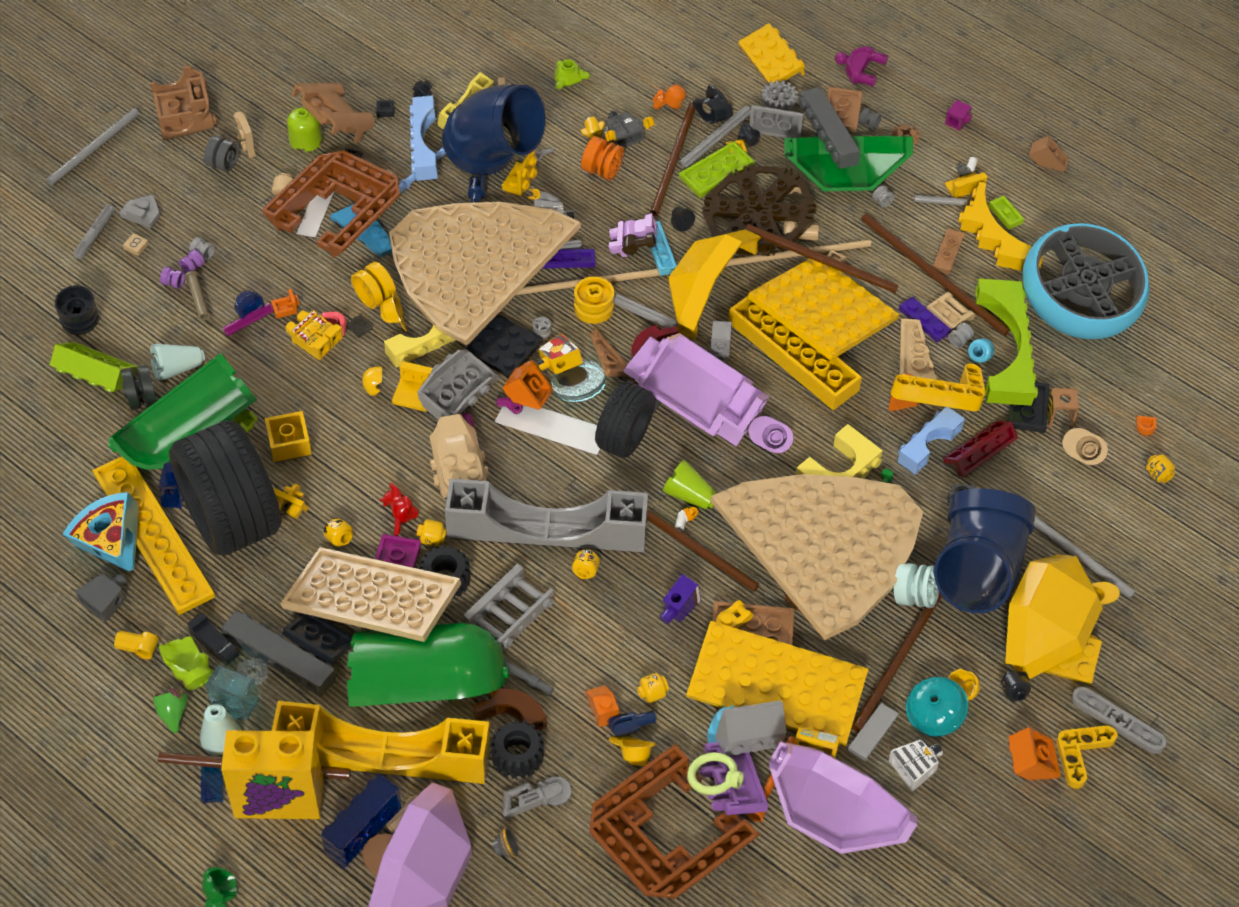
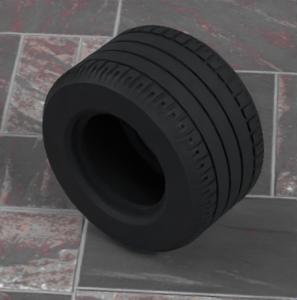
(225, 487)

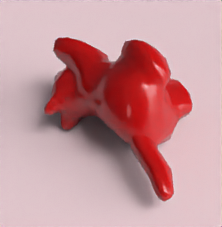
(401, 506)

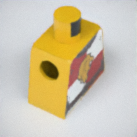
(558, 355)

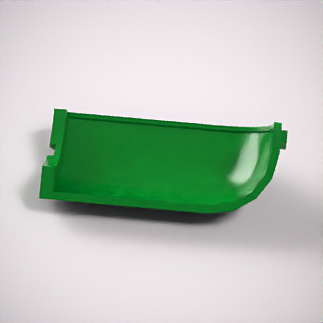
(193, 405)
(449, 665)

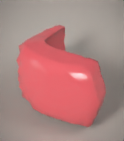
(336, 318)

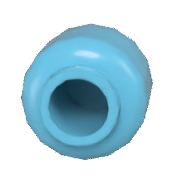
(981, 350)

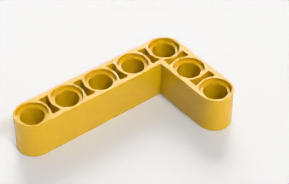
(963, 395)

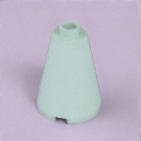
(174, 359)
(214, 728)

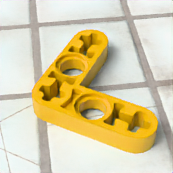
(1074, 749)

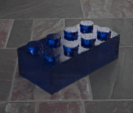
(361, 820)

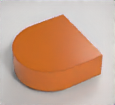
(1146, 425)

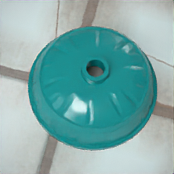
(941, 716)

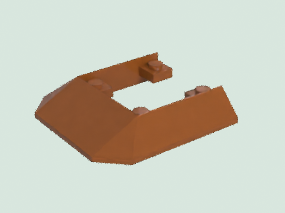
(340, 173)
(622, 812)

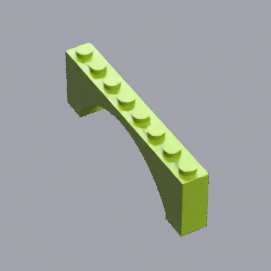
(1016, 382)

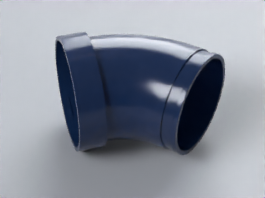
(475, 133)
(983, 548)

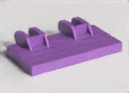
(748, 797)

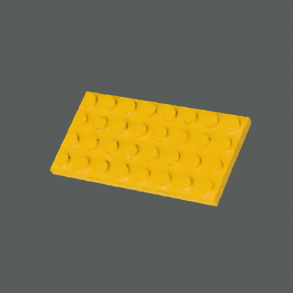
(754, 670)

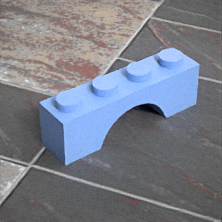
(944, 425)

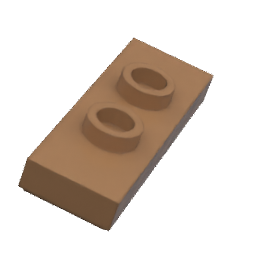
(948, 251)

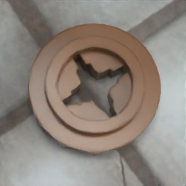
(899, 131)

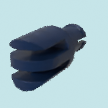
(476, 190)
(630, 722)

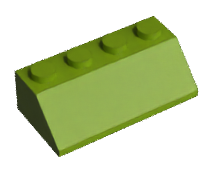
(90, 365)

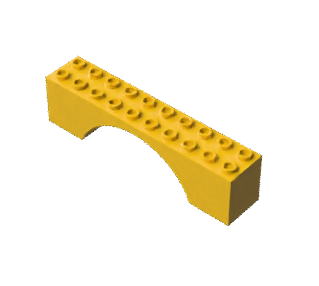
(445, 752)

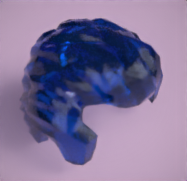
(247, 302)

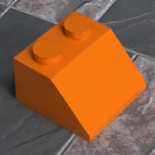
(528, 386)
(1033, 755)

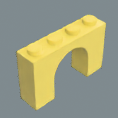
(856, 447)

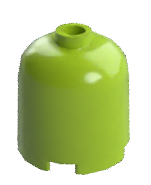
(304, 130)

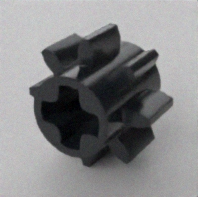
(422, 89)

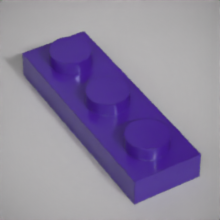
(572, 259)
(930, 323)

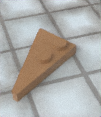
(610, 360)

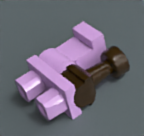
(633, 235)

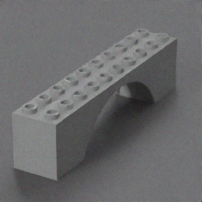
(483, 513)

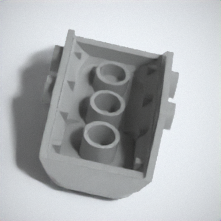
(456, 384)

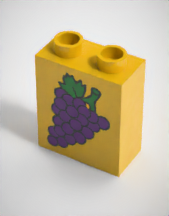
(273, 774)

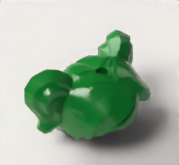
(218, 887)

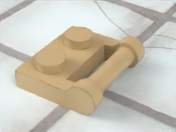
(245, 134)
(949, 315)

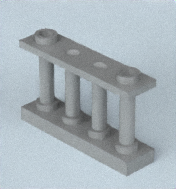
(501, 591)

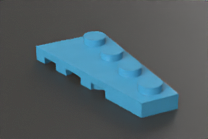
(373, 237)

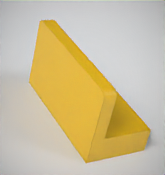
(965, 185)

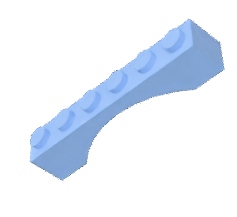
(424, 159)

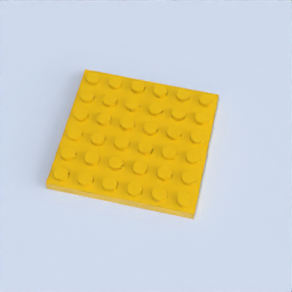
(823, 307)

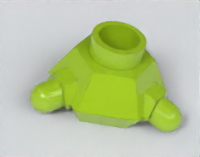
(568, 74)

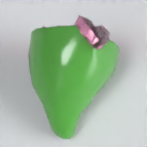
(171, 707)

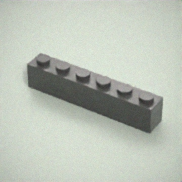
(829, 128)
(279, 653)

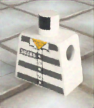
(915, 762)

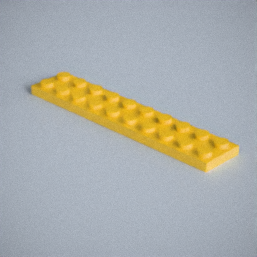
(157, 538)

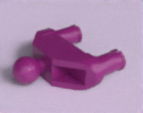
(858, 62)

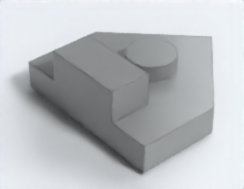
(141, 211)

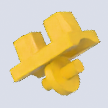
(296, 505)

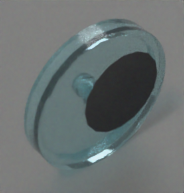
(579, 382)

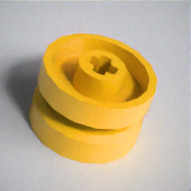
(373, 284)
(594, 300)

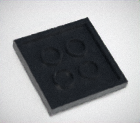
(504, 345)

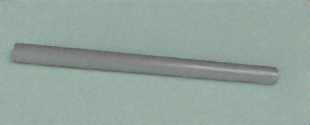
(93, 146)
(1083, 557)

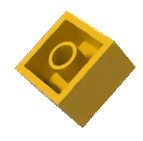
(288, 436)

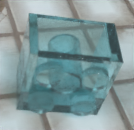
(233, 692)

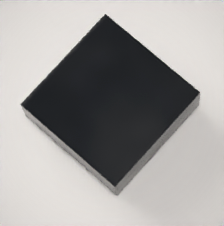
(385, 108)

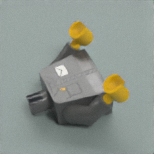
(625, 129)

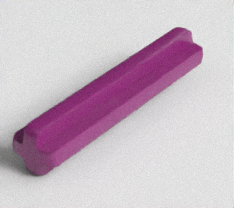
(249, 319)

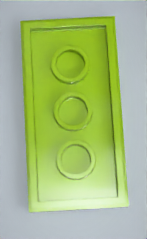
(710, 171)

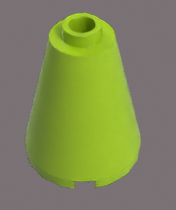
(689, 486)

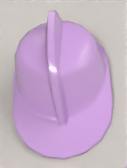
(771, 434)

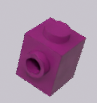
(958, 115)

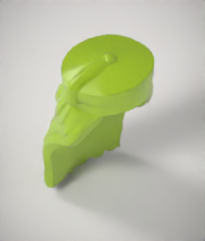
(187, 662)

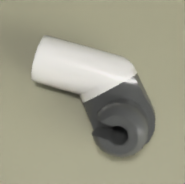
(967, 169)

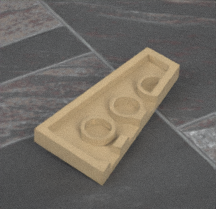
(913, 350)

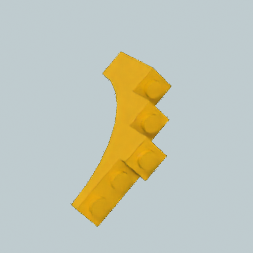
(991, 236)

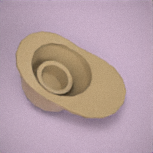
(1085, 446)

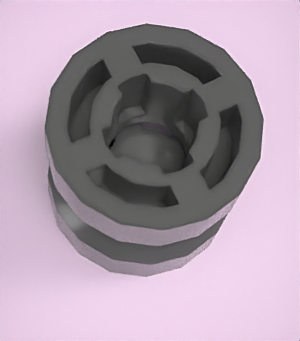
(869, 118)

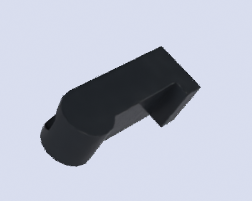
(212, 639)

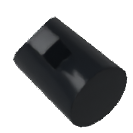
(749, 135)

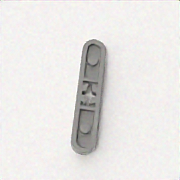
(1107, 714)

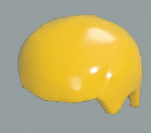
(371, 379)
(968, 682)

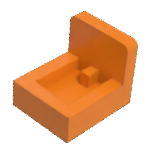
(286, 305)

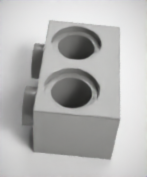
(721, 340)

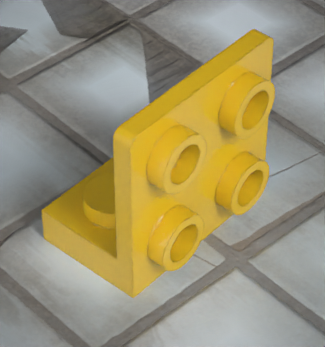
(521, 175)
(411, 380)

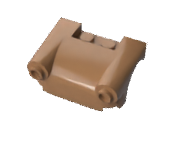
(183, 105)
(329, 107)

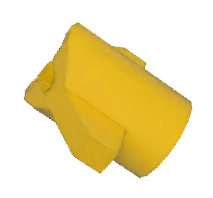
(593, 128)

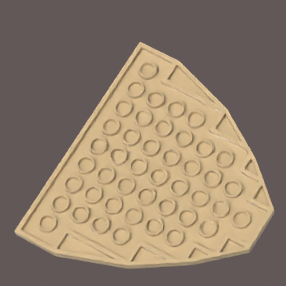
(473, 258)
(826, 540)

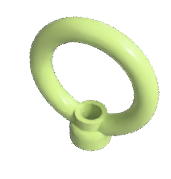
(733, 778)

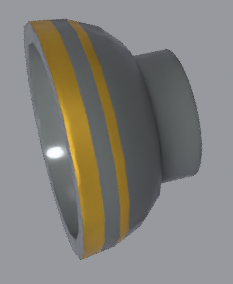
(505, 844)

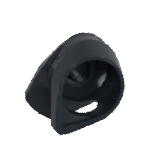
(720, 106)

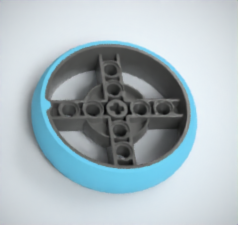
(1086, 281)

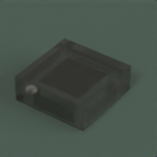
(359, 326)

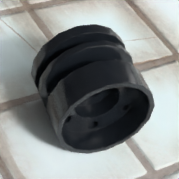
(76, 310)

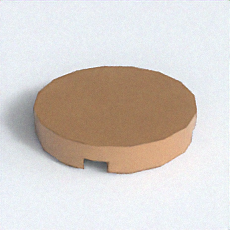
(374, 851)

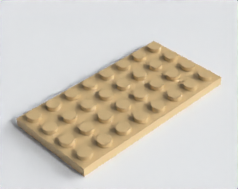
(371, 594)

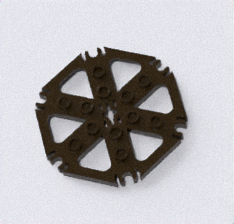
(769, 201)

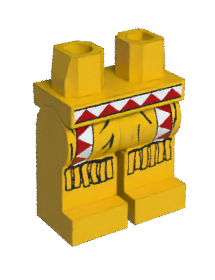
(314, 333)

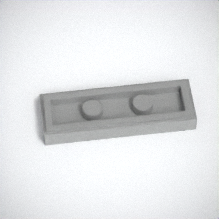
(873, 732)

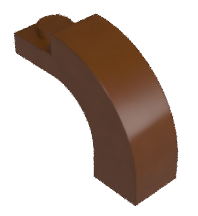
(512, 703)

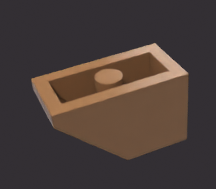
(1048, 154)

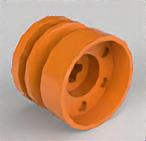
(602, 158)

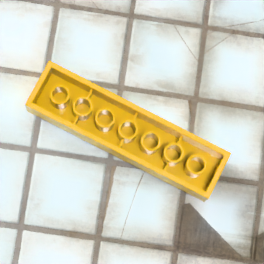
(828, 380)

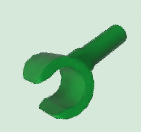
(887, 475)

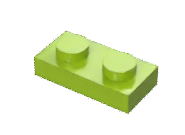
(1006, 212)

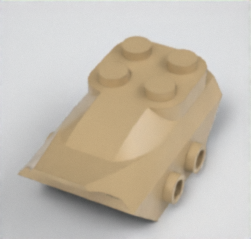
(456, 453)

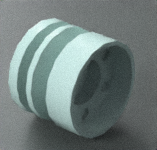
(915, 585)

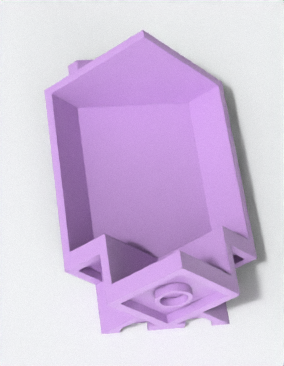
(698, 386)

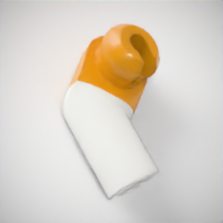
(684, 516)

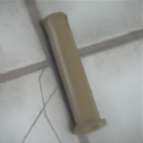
(197, 295)

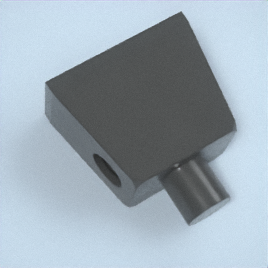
(102, 595)

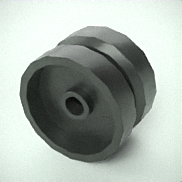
(138, 387)

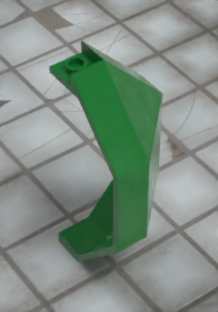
(877, 160)

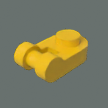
(728, 616)

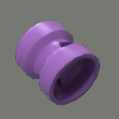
(192, 261)
(172, 277)

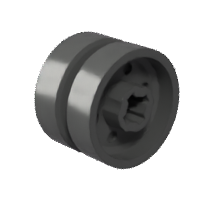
(221, 153)

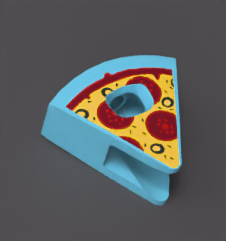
(107, 529)

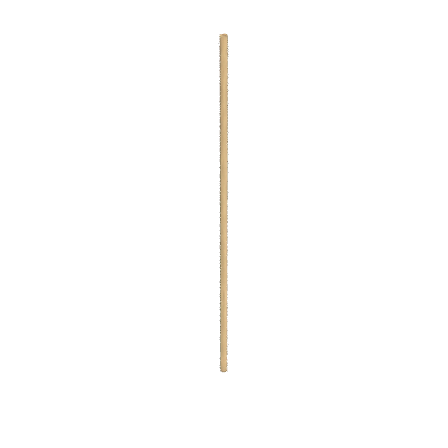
(734, 261)

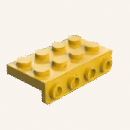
(771, 55)
(1081, 666)

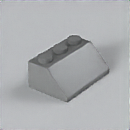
(776, 122)
(751, 728)

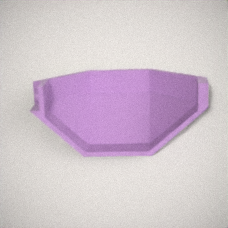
(837, 801)
(424, 854)

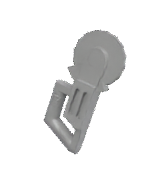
(552, 791)

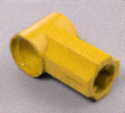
(141, 645)

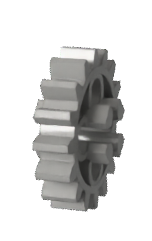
(784, 100)

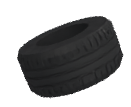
(625, 419)

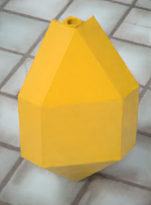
(697, 272)
(1050, 614)

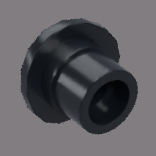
(682, 219)

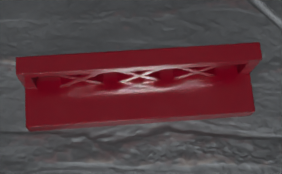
(982, 447)

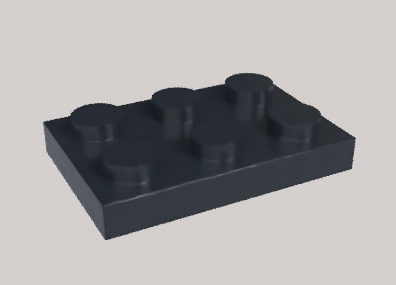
(1031, 417)
(319, 637)

